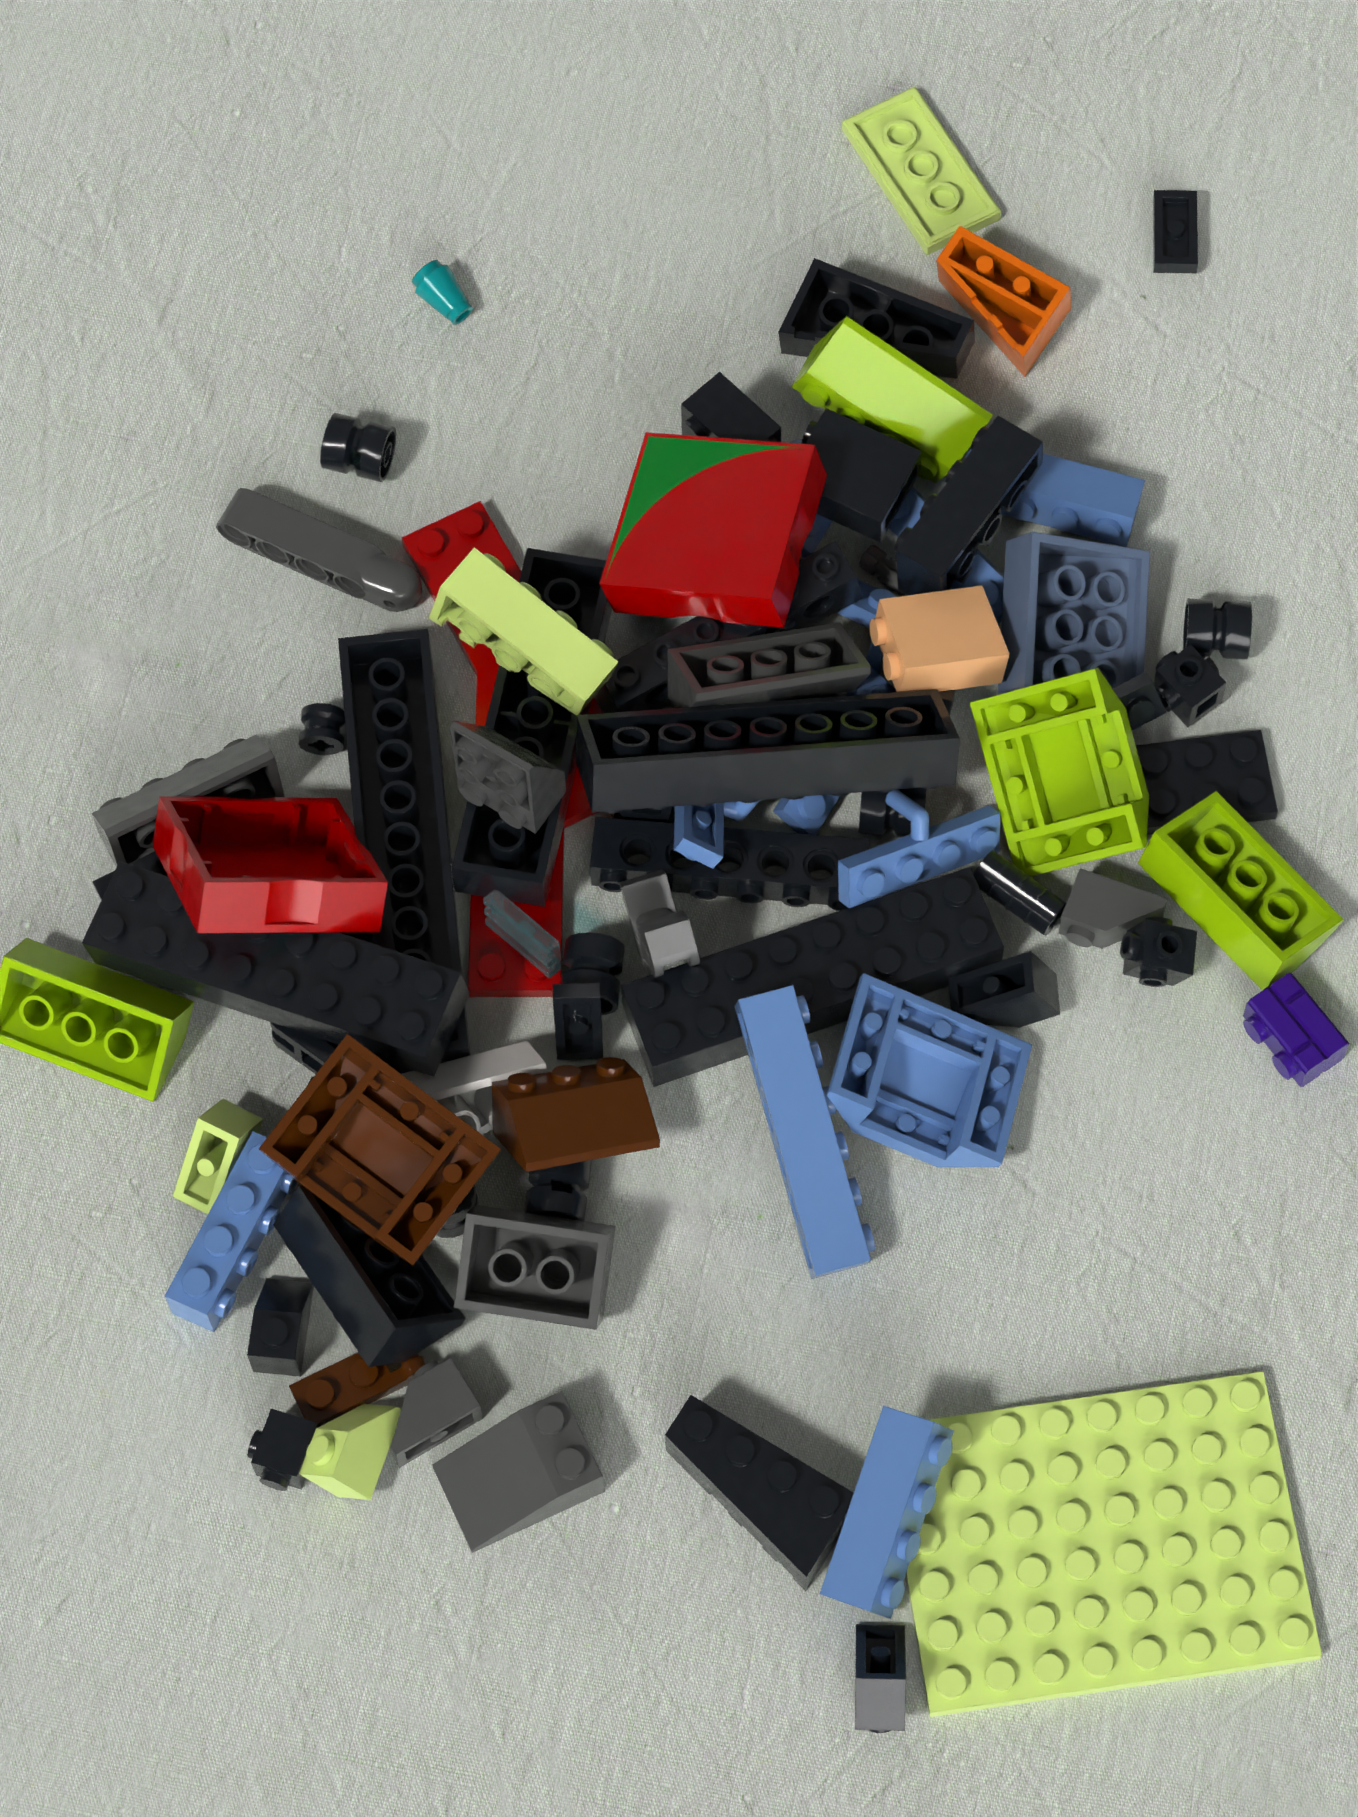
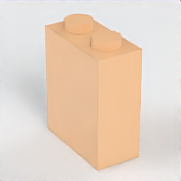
(940, 640)

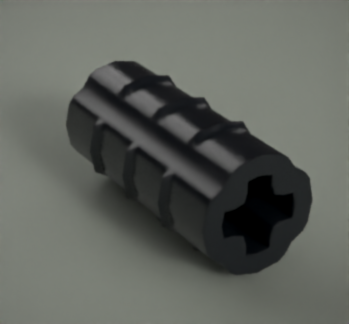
(1019, 892)

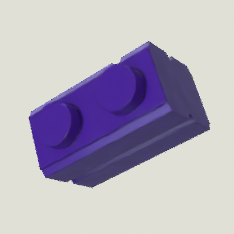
(1294, 1030)

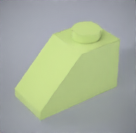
(213, 1153)
(351, 1451)

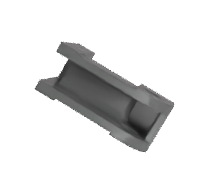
(658, 930)

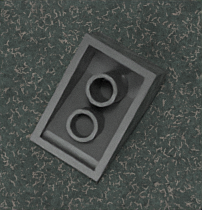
(519, 1472)

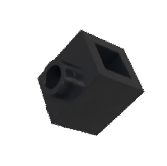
(281, 1449)

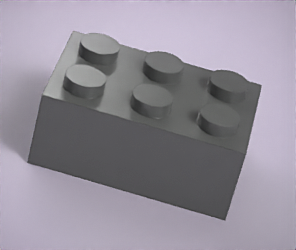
(534, 1266)

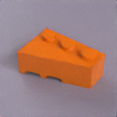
(1004, 296)

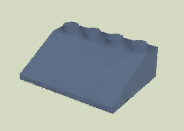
(1072, 610)

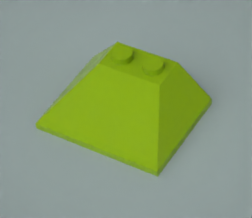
(1064, 772)

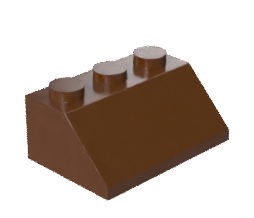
(573, 1114)

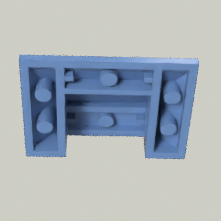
(927, 1078)

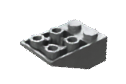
(505, 776)

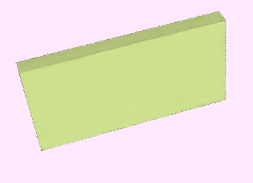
(920, 169)

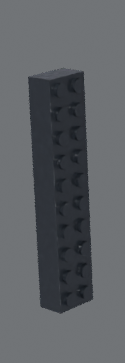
(403, 798)

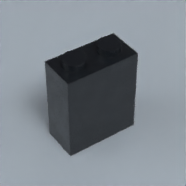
(864, 472)

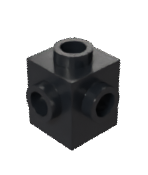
(1188, 684)
(1158, 952)

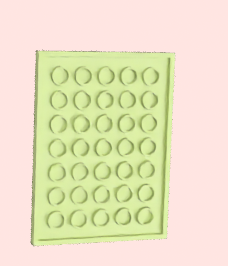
(1109, 1547)

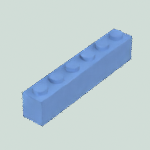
(803, 1131)

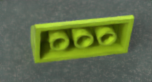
(891, 394)
(1239, 890)
(90, 1018)

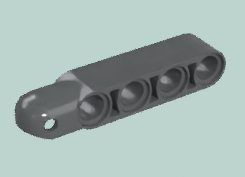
(319, 551)

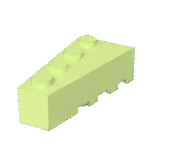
(523, 631)

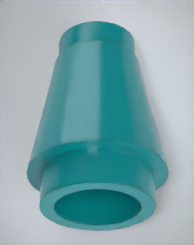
(441, 290)

